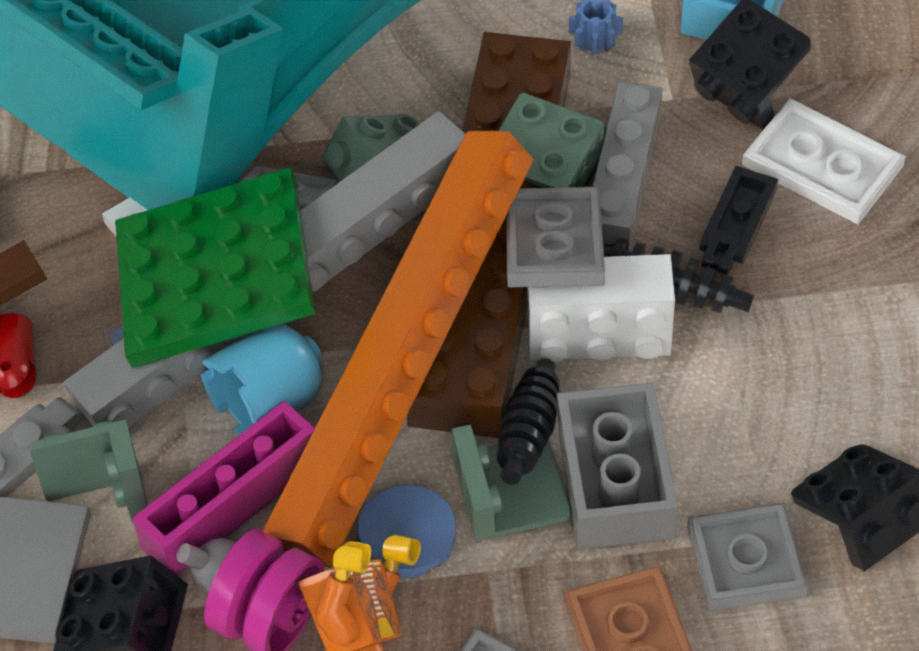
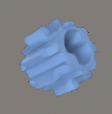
(595, 25)

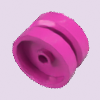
(260, 594)

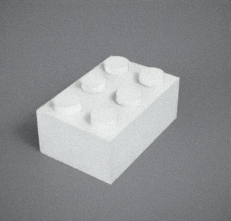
(607, 321)

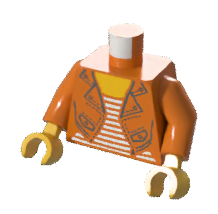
(354, 598)

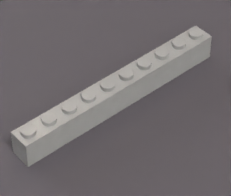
(336, 233)

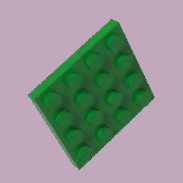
(212, 268)

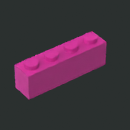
(225, 487)

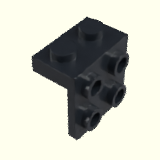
(748, 61)
(868, 498)

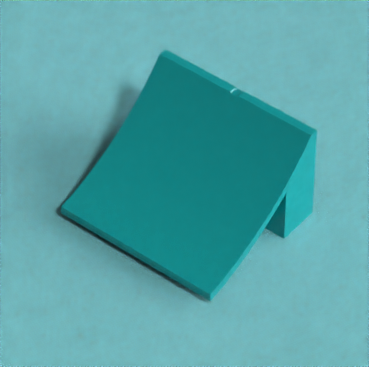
(173, 89)

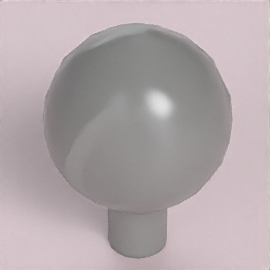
(205, 559)

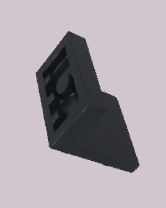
(122, 608)

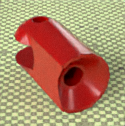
(16, 355)

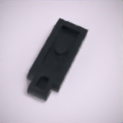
(737, 219)

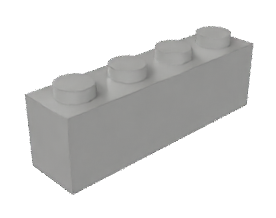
(627, 158)

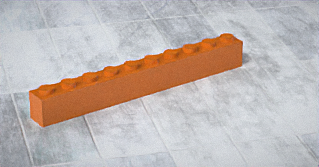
(399, 345)

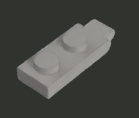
(36, 424)

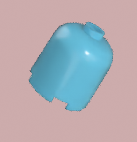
(262, 373)

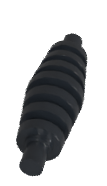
(687, 281)
(528, 421)

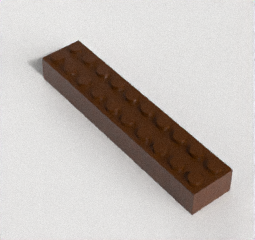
(480, 353)

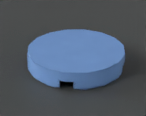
(409, 513)

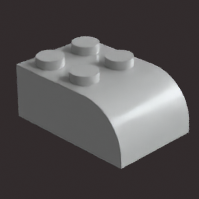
(616, 466)

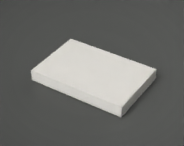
(824, 160)

